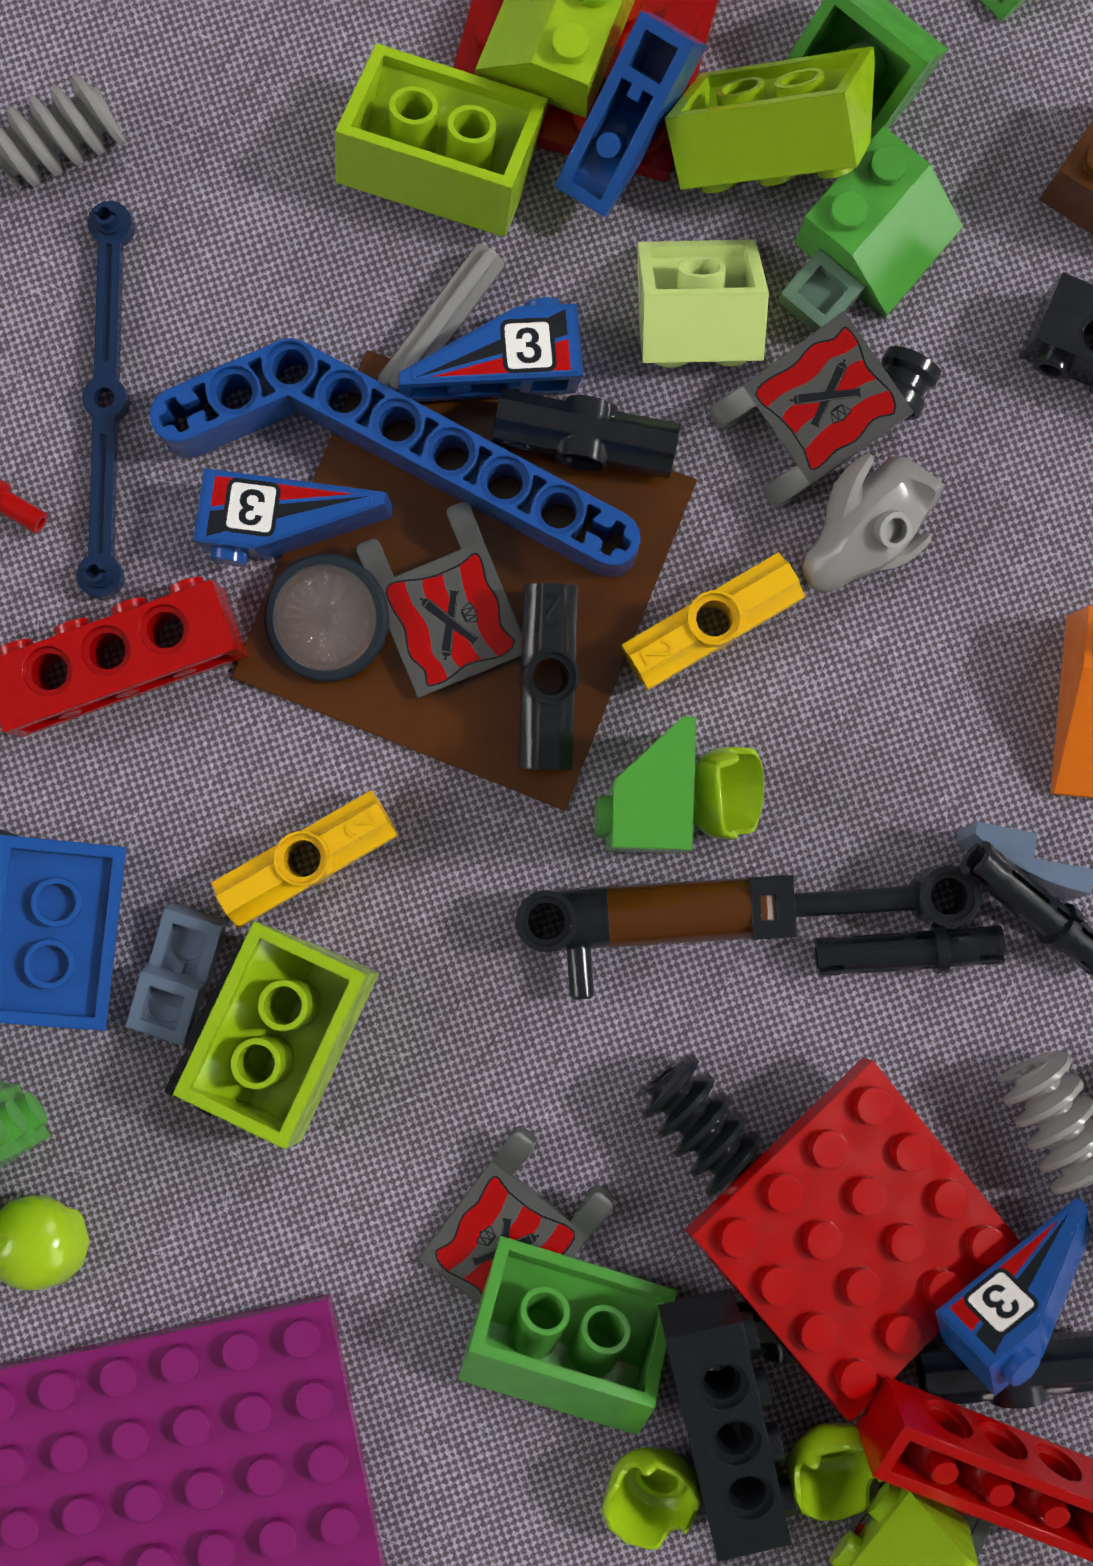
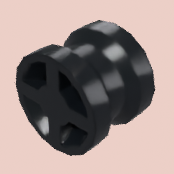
(911, 374)

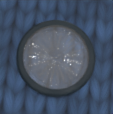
(326, 617)

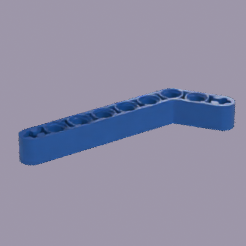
(366, 428)

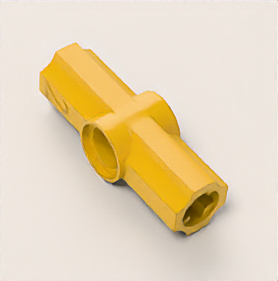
(744, 601)
(270, 876)

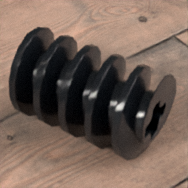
(701, 1123)

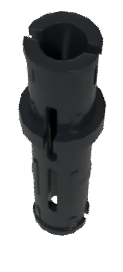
(1057, 923)
(929, 949)

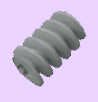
(56, 132)
(1059, 1114)

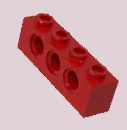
(207, 643)
(980, 1466)

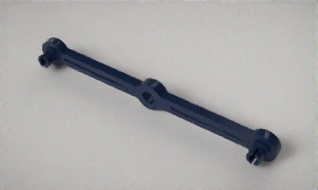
(112, 229)

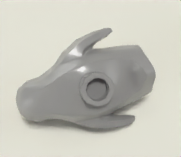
(871, 522)

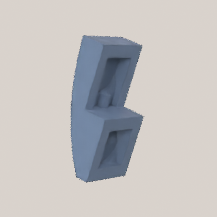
(1019, 847)
(177, 974)

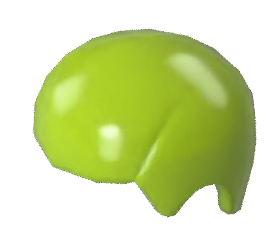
(728, 792)
(40, 1242)
(830, 1472)
(651, 1496)

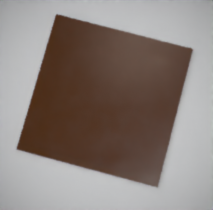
(479, 717)

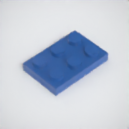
(58, 931)

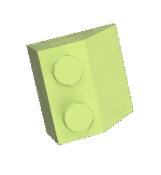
(701, 302)

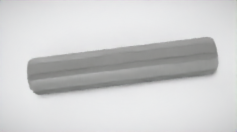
(446, 312)

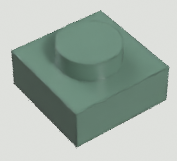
(820, 291)

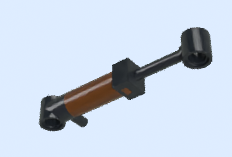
(720, 912)

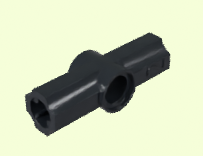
(585, 433)
(548, 634)
(1062, 1370)

